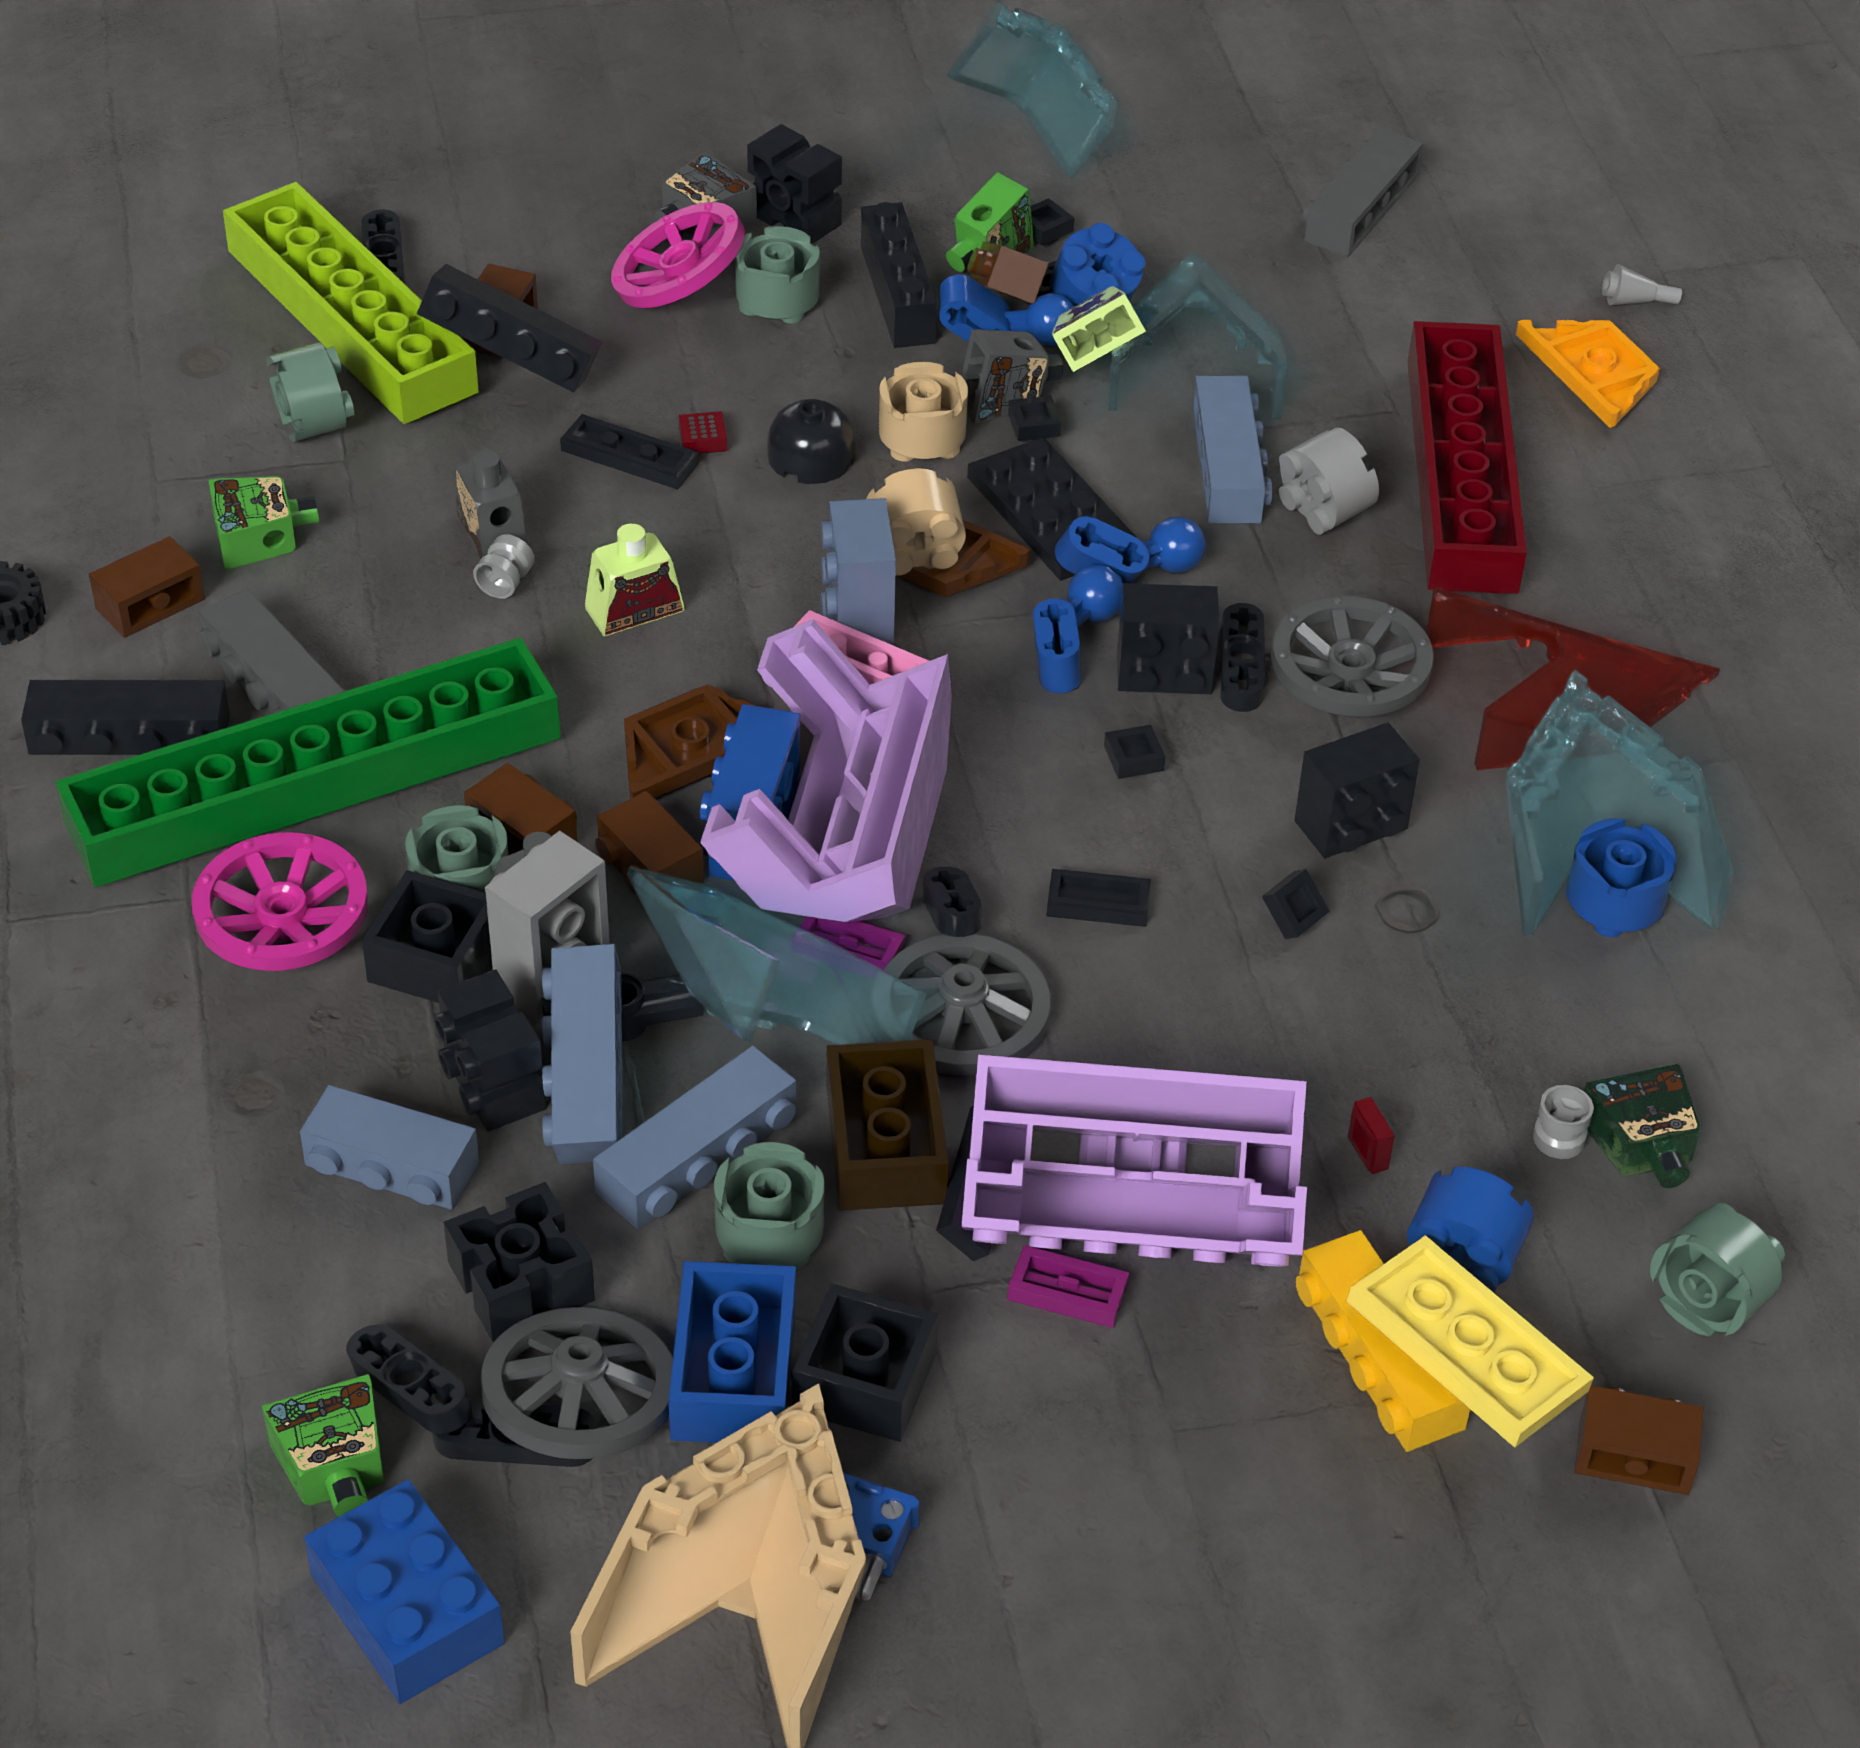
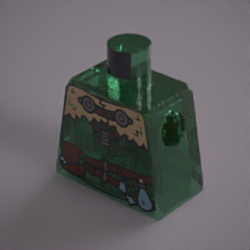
(1646, 1123)

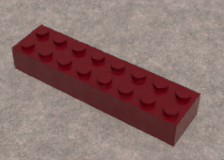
(1465, 458)

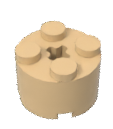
(923, 412)
(922, 519)

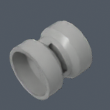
(503, 566)
(1563, 1121)

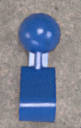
(970, 306)
(1173, 546)
(1093, 597)

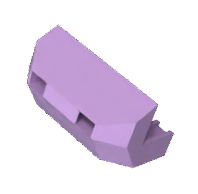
(862, 793)
(1134, 1160)

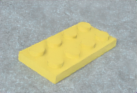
(1470, 1340)

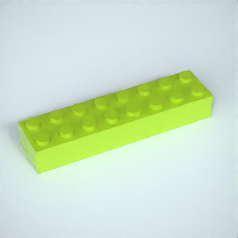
(350, 302)

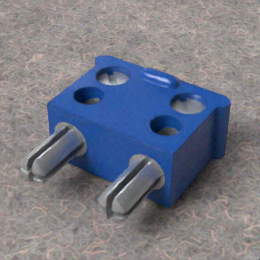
(883, 1525)

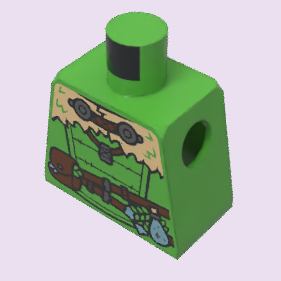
(994, 215)
(257, 518)
(328, 1443)

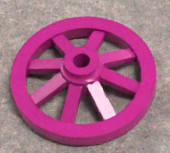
(686, 263)
(280, 907)

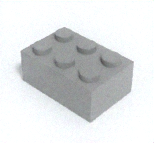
(541, 904)

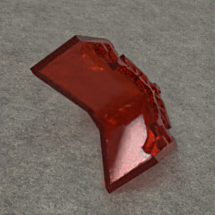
(1633, 675)

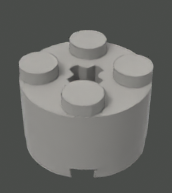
(1327, 479)

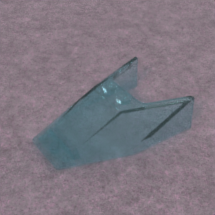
(769, 971)

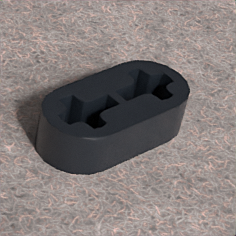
(952, 901)

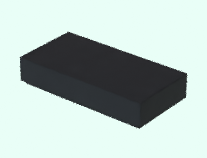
(1098, 897)

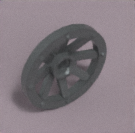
(1349, 662)
(966, 994)
(577, 1374)

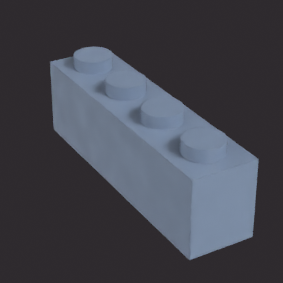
(1230, 450)
(584, 1052)
(694, 1136)

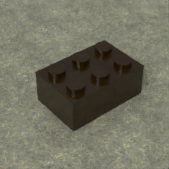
(886, 1125)

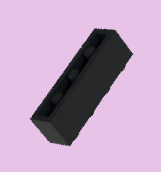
(898, 275)
(509, 327)
(120, 715)

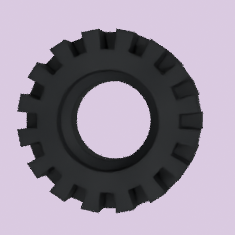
(25, 603)

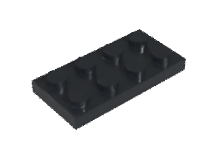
(1039, 496)

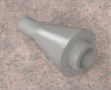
(1629, 287)

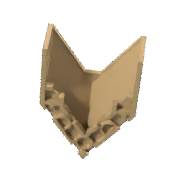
(743, 1529)

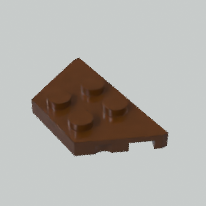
(979, 560)
(678, 740)

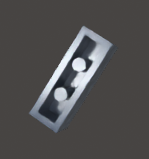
(390, 1147)

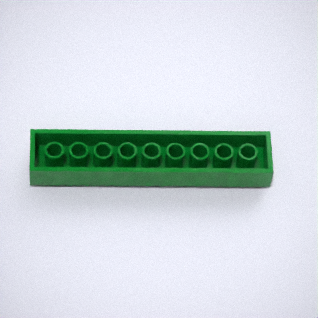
(307, 761)

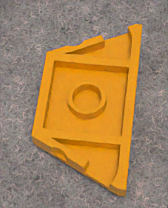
(1594, 363)

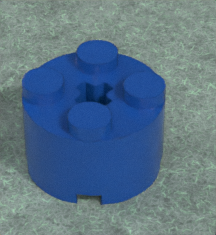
(1095, 261)
(1620, 876)
(1474, 1222)

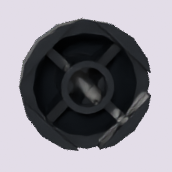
(811, 441)

